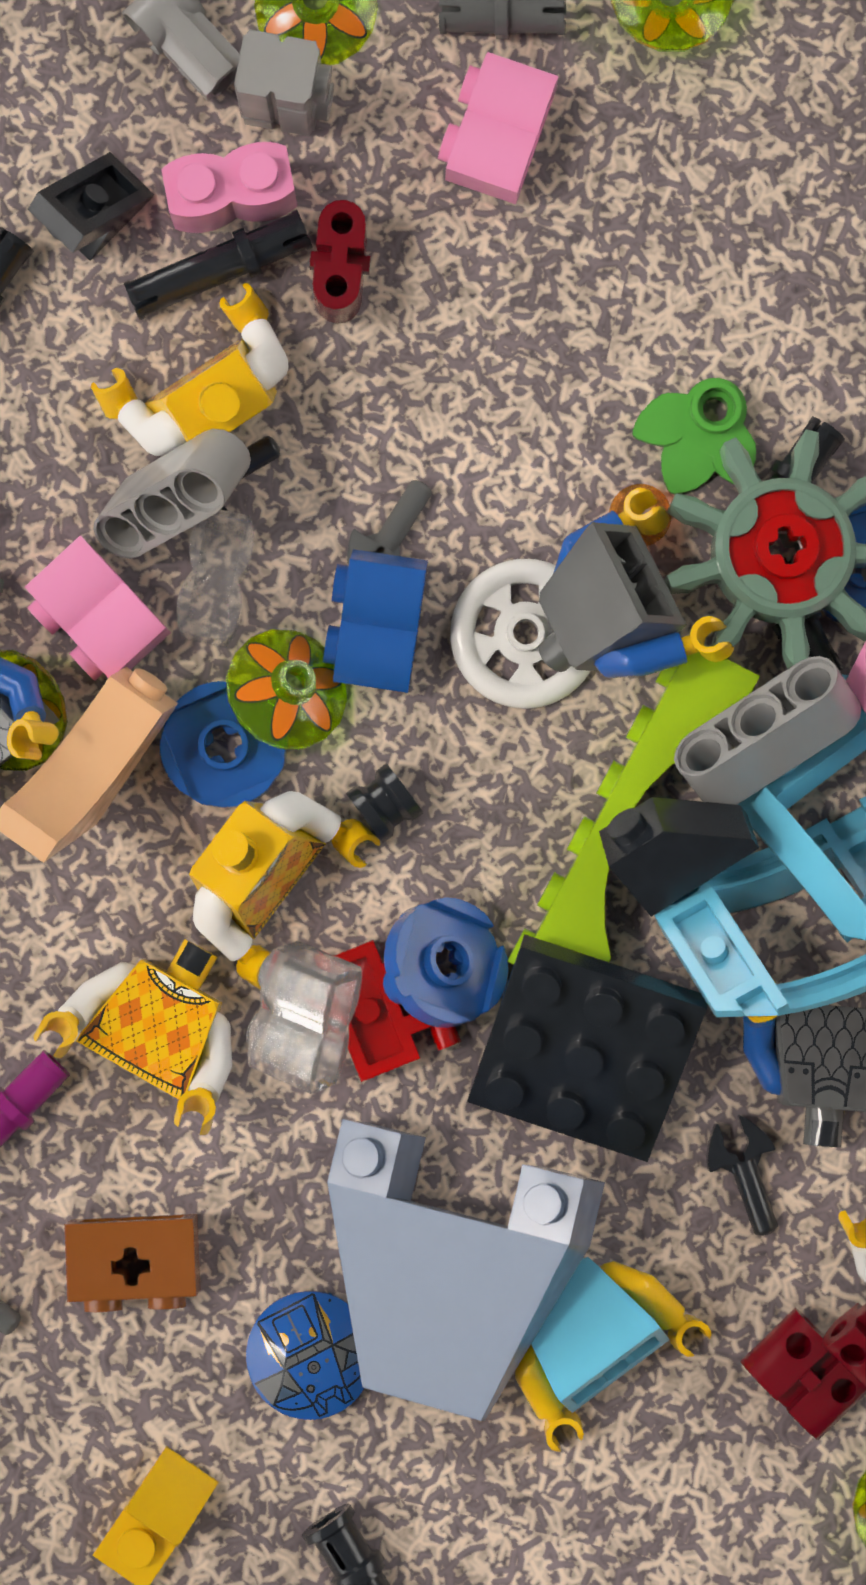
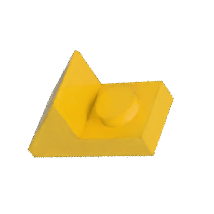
(156, 1518)

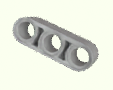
(172, 493)
(768, 732)

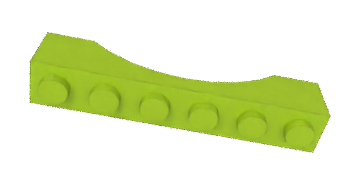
(690, 699)

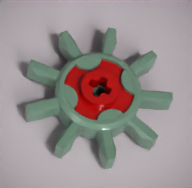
(744, 533)

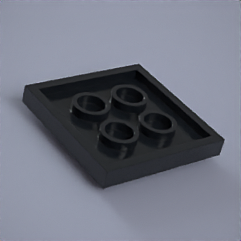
(587, 1048)

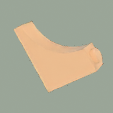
(88, 765)

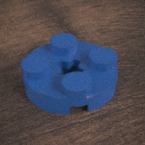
(211, 779)
(412, 968)

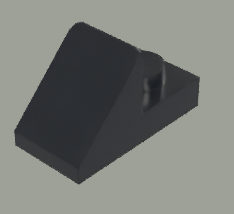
(91, 204)

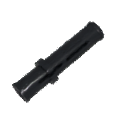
(218, 264)

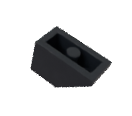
(675, 847)

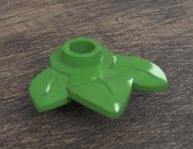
(690, 438)

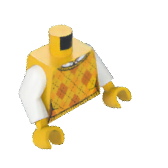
(212, 396)
(256, 866)
(154, 1027)

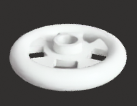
(474, 649)

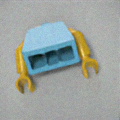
(594, 1335)

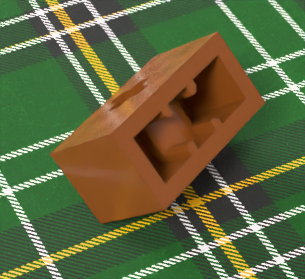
(98, 1244)

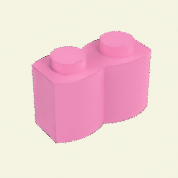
(499, 127)
(213, 190)
(95, 610)

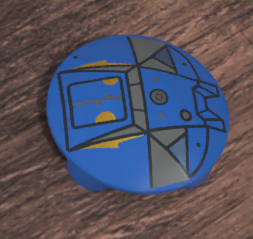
(305, 1356)

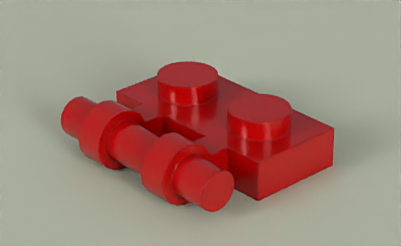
(378, 1030)

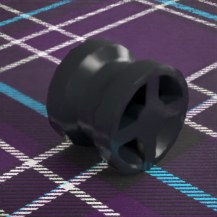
(384, 803)

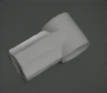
(188, 41)

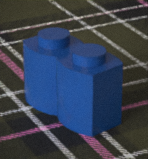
(378, 620)

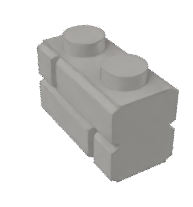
(282, 83)

